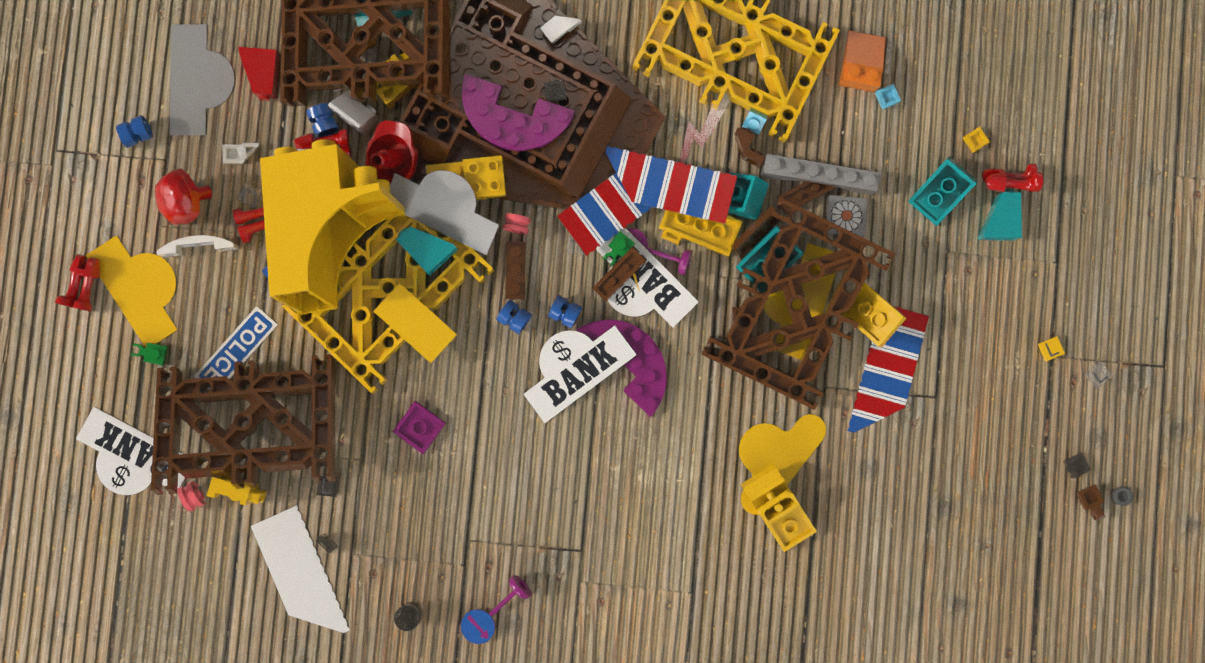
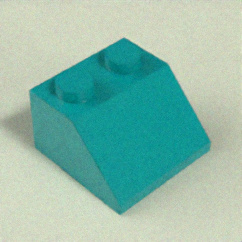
(748, 196)

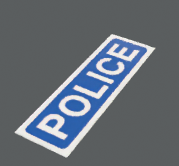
(238, 345)

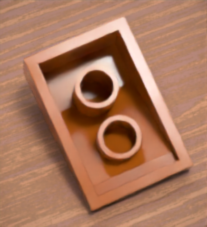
(862, 61)

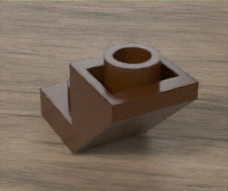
(744, 138)

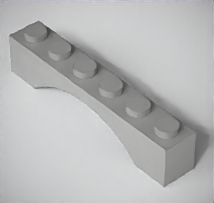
(802, 170)

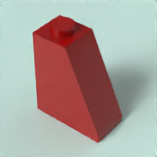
(261, 70)

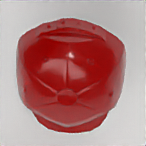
(392, 151)
(179, 197)

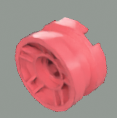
(516, 224)
(191, 496)

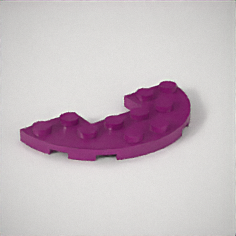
(508, 127)
(648, 364)

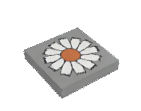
(847, 213)

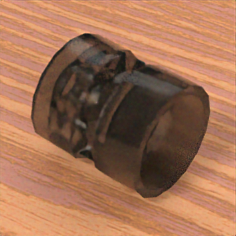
(408, 616)

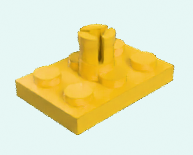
(875, 315)

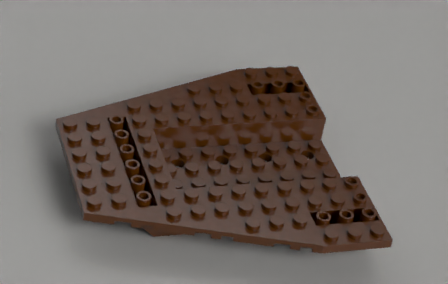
(604, 102)

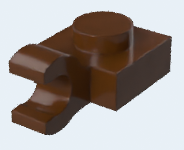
(1091, 499)

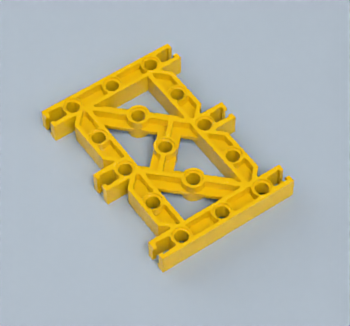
(757, 42)
(365, 288)

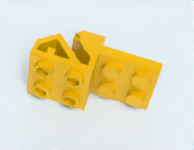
(483, 175)
(778, 507)

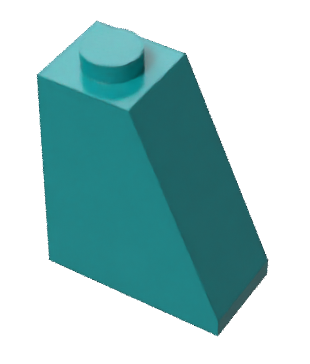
(1004, 218)
(426, 249)

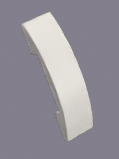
(175, 247)

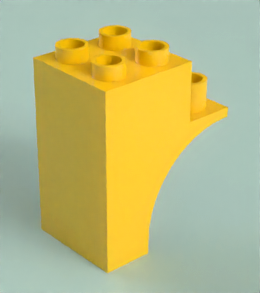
(313, 215)

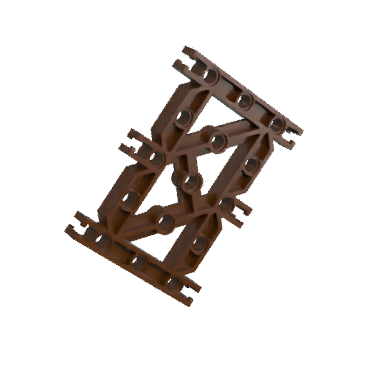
(348, 74)
(804, 325)
(227, 442)

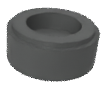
(1122, 496)

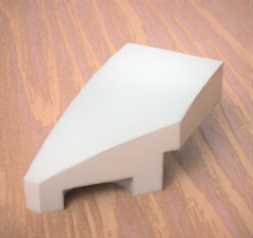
(558, 26)
(237, 154)

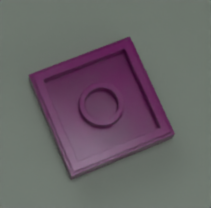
(419, 427)

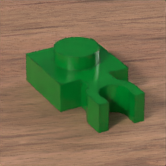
(620, 246)
(152, 353)

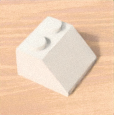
(354, 113)

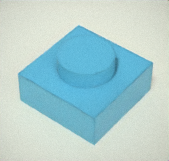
(887, 96)
(755, 121)

